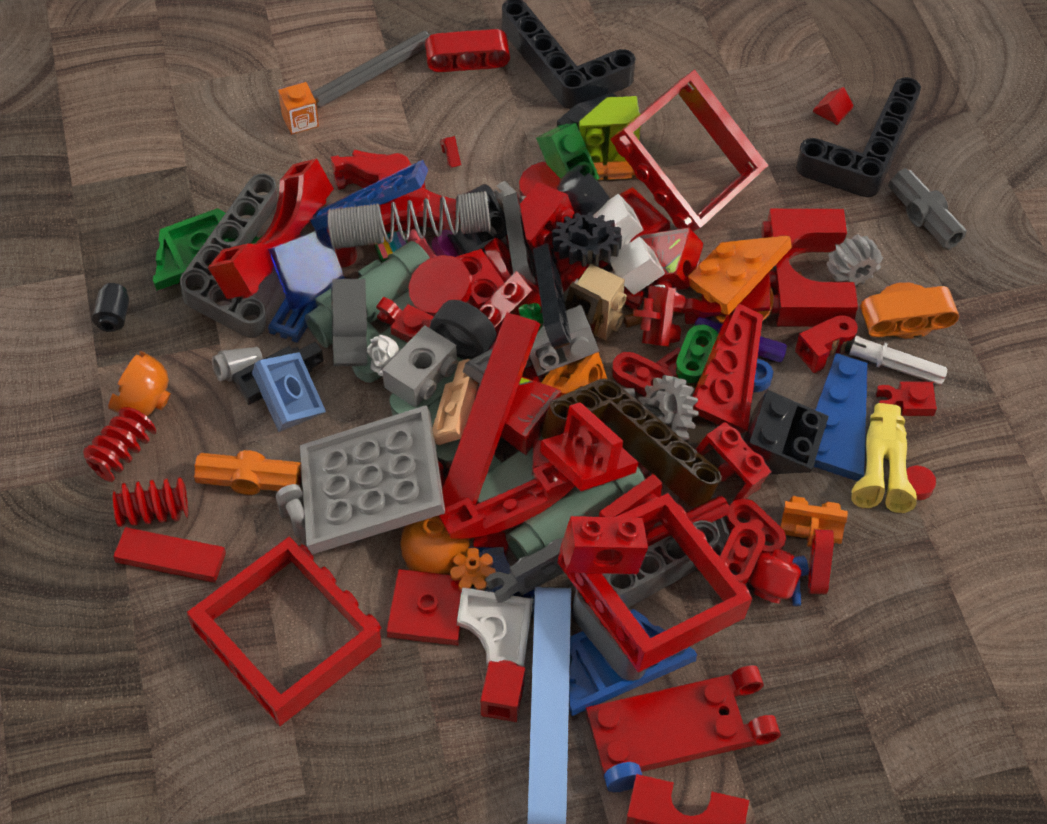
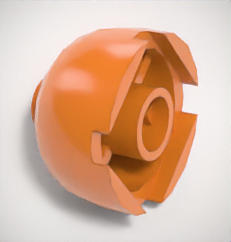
(142, 386)
(429, 547)

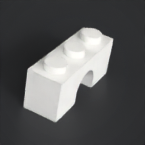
(635, 260)

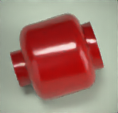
(775, 576)

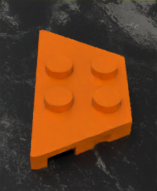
(736, 269)

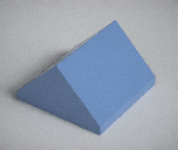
(287, 390)

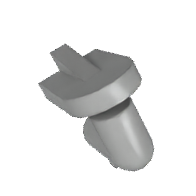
(291, 504)

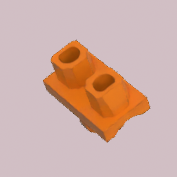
(801, 519)

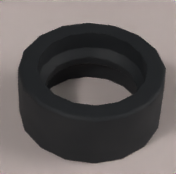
(464, 327)

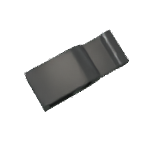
(349, 322)

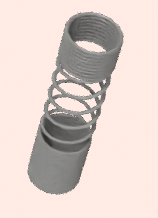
(365, 226)

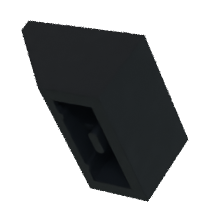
(785, 434)

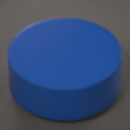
(763, 376)
(622, 776)

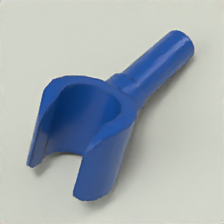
(802, 562)

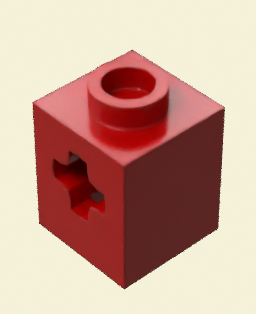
(503, 690)

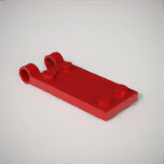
(679, 723)

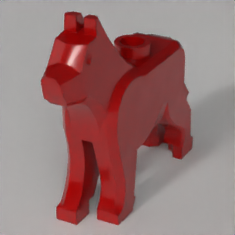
(368, 168)

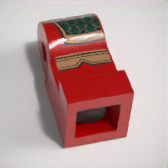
(826, 339)

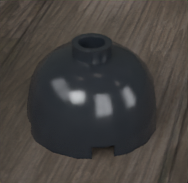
(583, 192)

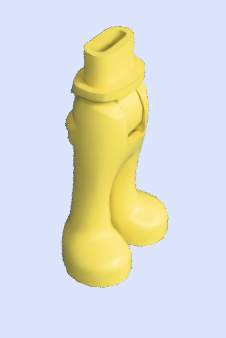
(885, 440)

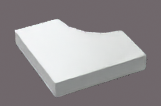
(499, 626)

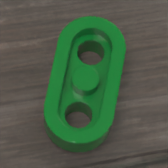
(694, 355)

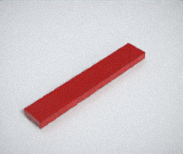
(490, 409)

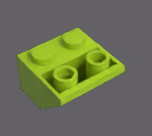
(604, 123)

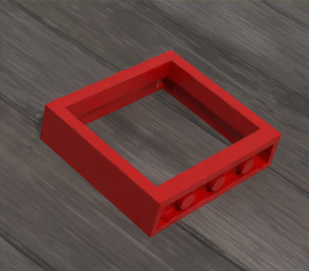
(720, 128)
(621, 623)
(289, 703)

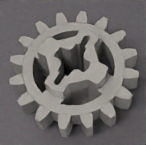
(671, 403)

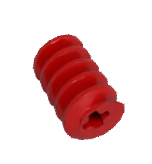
(116, 441)
(150, 502)

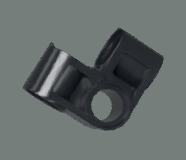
(471, 242)

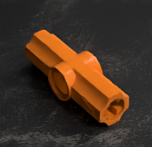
(246, 472)

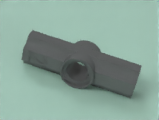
(927, 208)

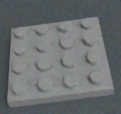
(370, 480)

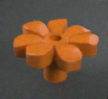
(472, 569)

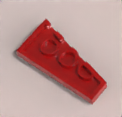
(730, 371)

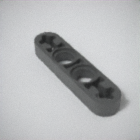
(520, 252)

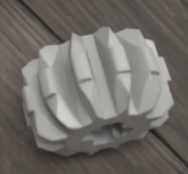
(854, 260)

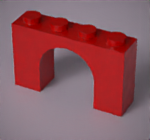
(796, 298)

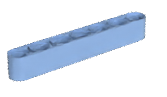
(549, 707)

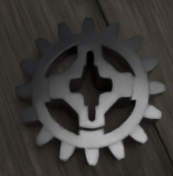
(587, 239)

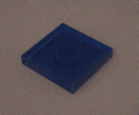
(306, 267)

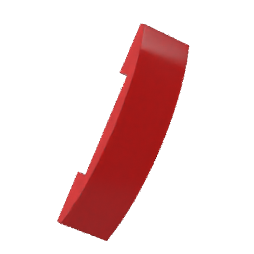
(509, 508)

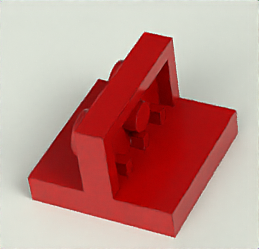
(588, 451)

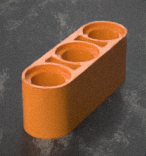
(909, 311)

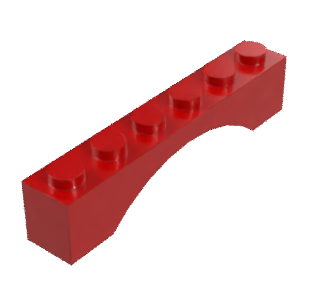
(245, 266)

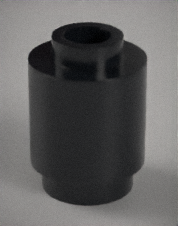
(111, 307)

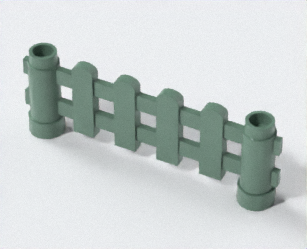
(392, 281)

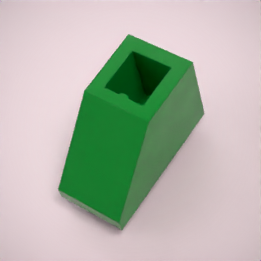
(564, 149)

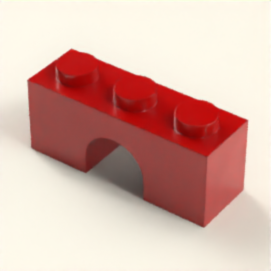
(653, 805)

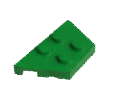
(180, 245)

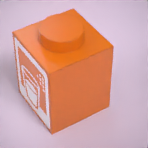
(298, 108)

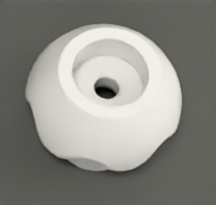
(381, 352)

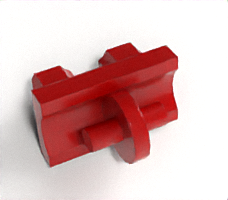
(658, 315)

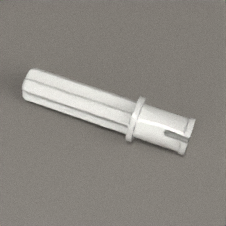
(898, 360)

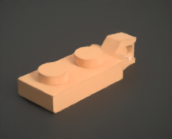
(454, 406)

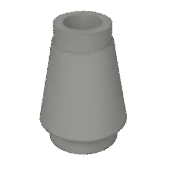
(232, 361)

